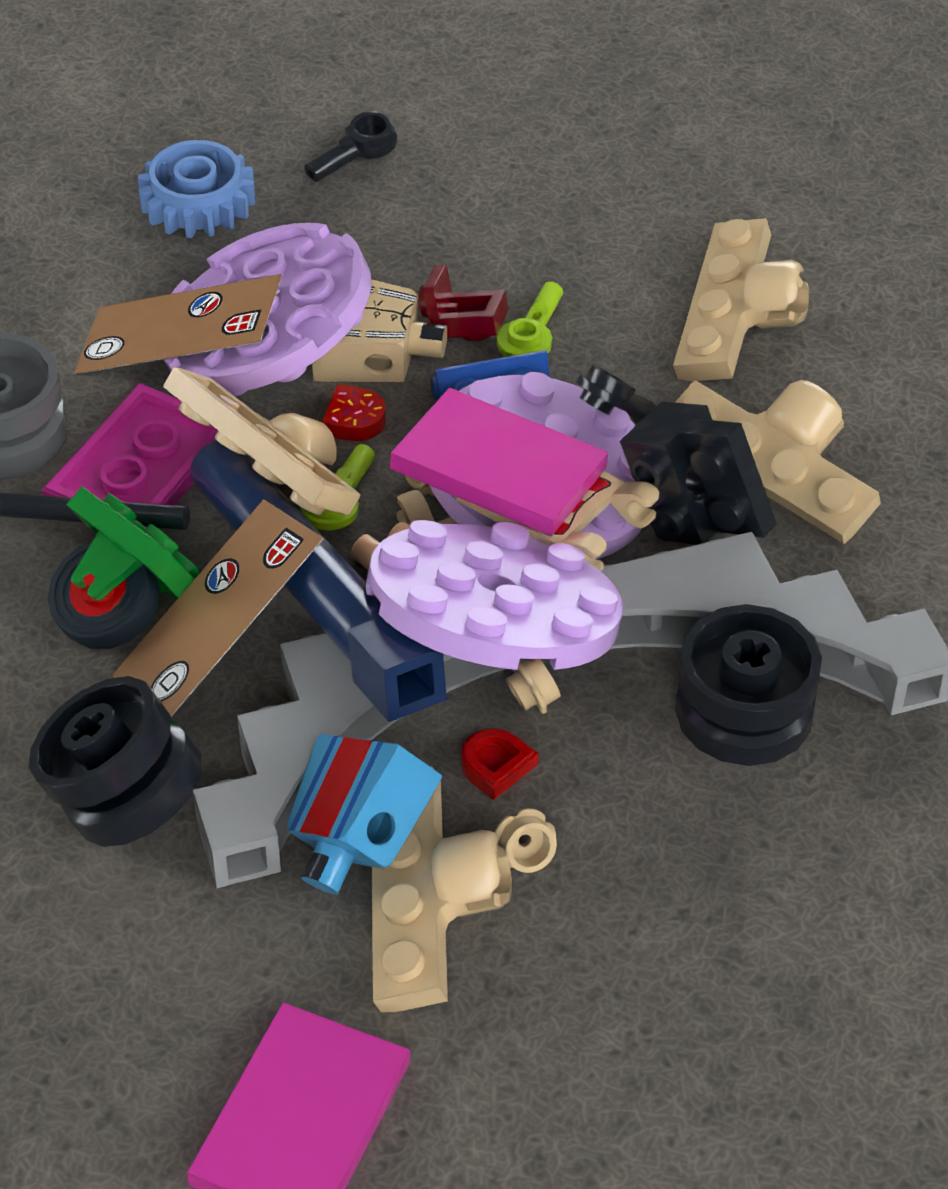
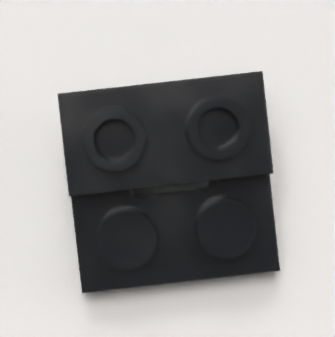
(701, 474)

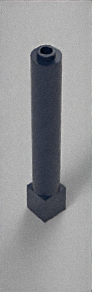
(385, 664)

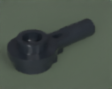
(367, 137)
(607, 391)

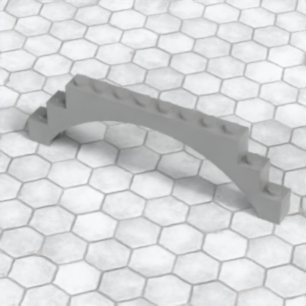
(662, 597)

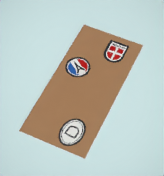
(179, 324)
(220, 604)

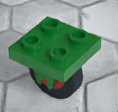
(113, 584)

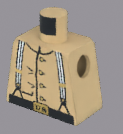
(383, 340)

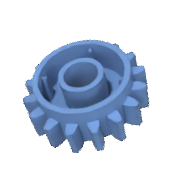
(196, 187)

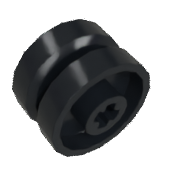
(747, 684)
(115, 761)

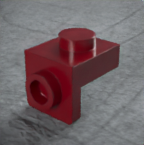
(466, 314)

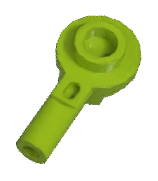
(531, 333)
(351, 473)

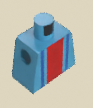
(357, 806)

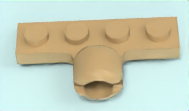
(736, 294)
(283, 448)
(788, 455)
(419, 896)

